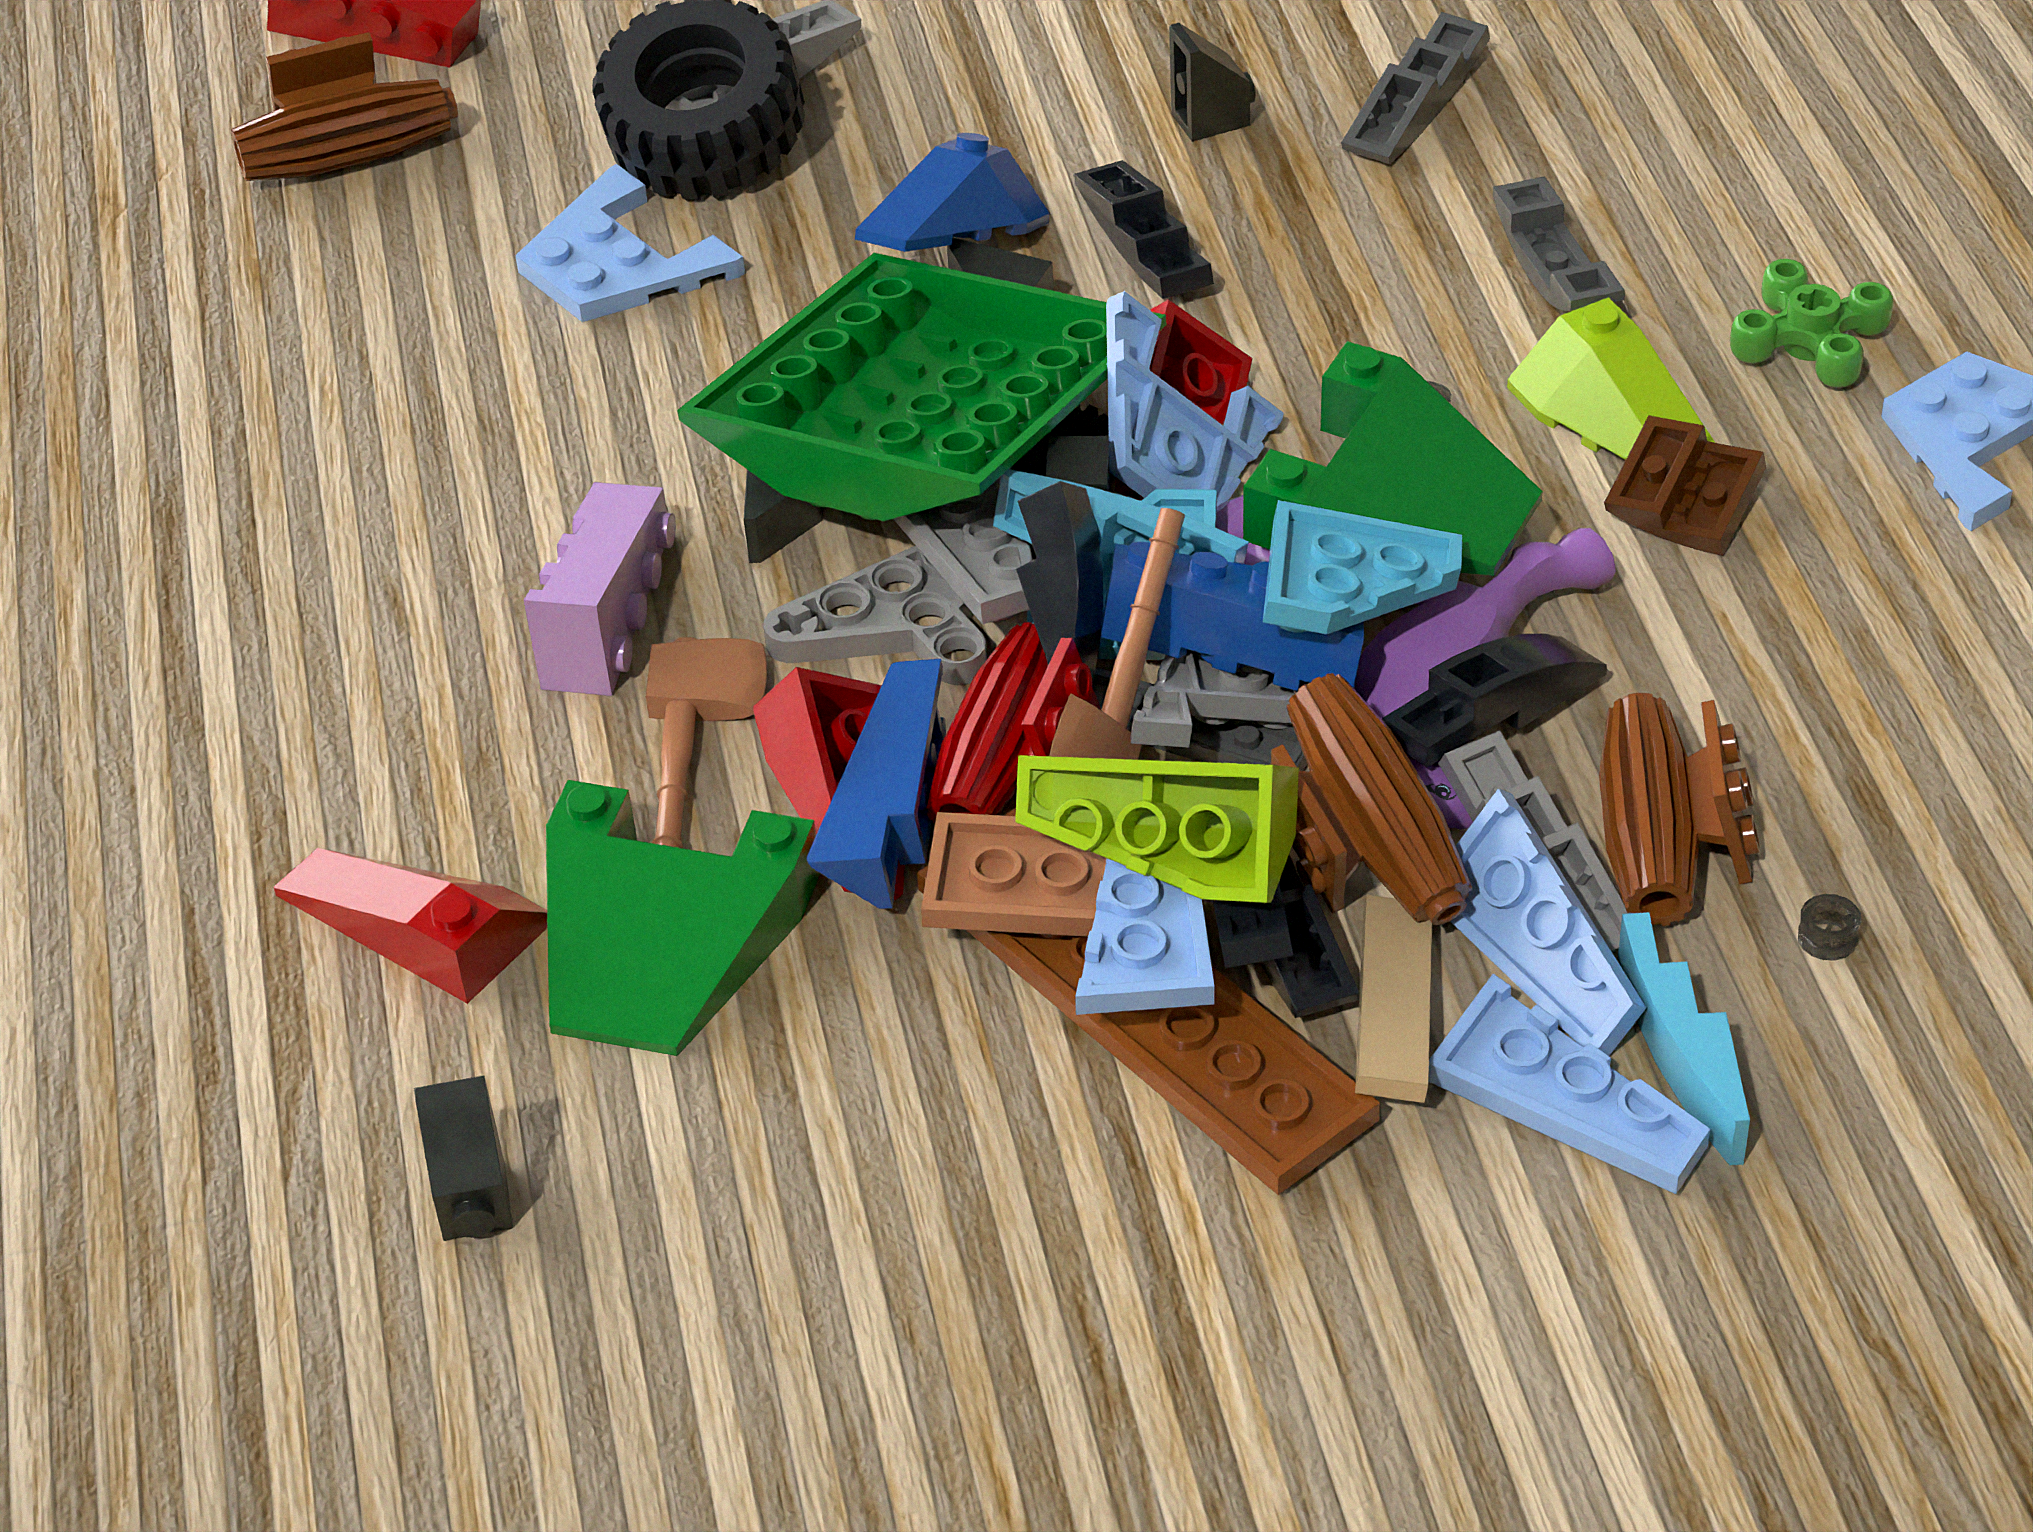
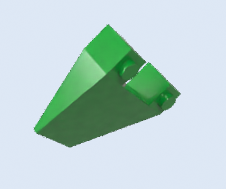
(1401, 462)
(659, 933)

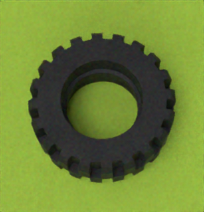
(709, 145)

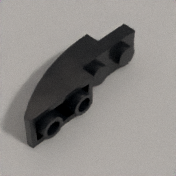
(1488, 684)

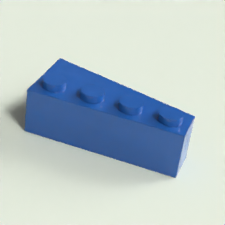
(1220, 612)

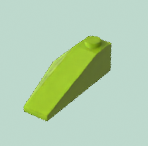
(1598, 379)
(1189, 824)

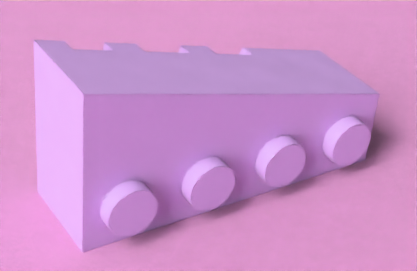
(599, 588)

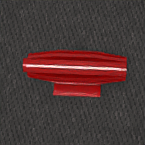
(1005, 714)

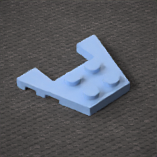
(603, 268)
(1961, 421)
(1161, 435)

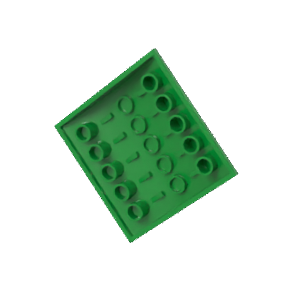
(905, 387)

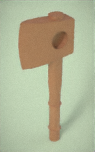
(690, 684)
(1104, 733)

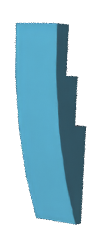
(1116, 517)
(1688, 1047)

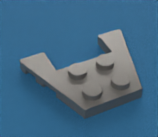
(1194, 688)

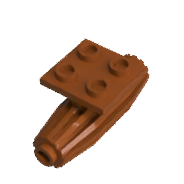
(336, 114)
(1665, 803)
(1367, 807)

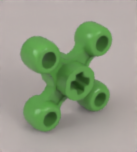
(1811, 322)

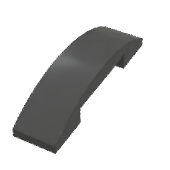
(1547, 250)

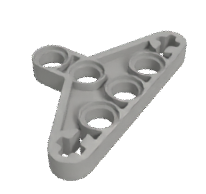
(883, 619)

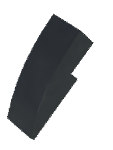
(1067, 576)

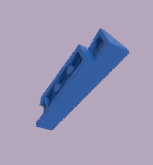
(885, 787)

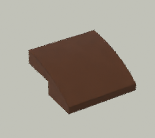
(1685, 485)

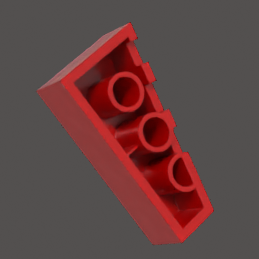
(405, 29)

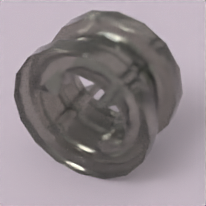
(1829, 910)

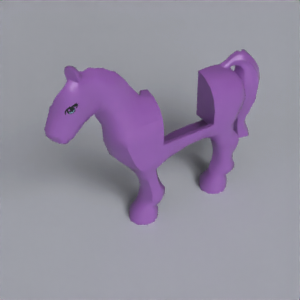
(1400, 656)

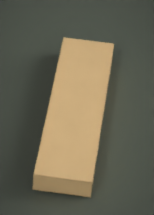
(1393, 1003)

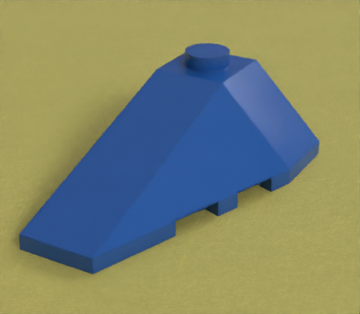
(956, 193)

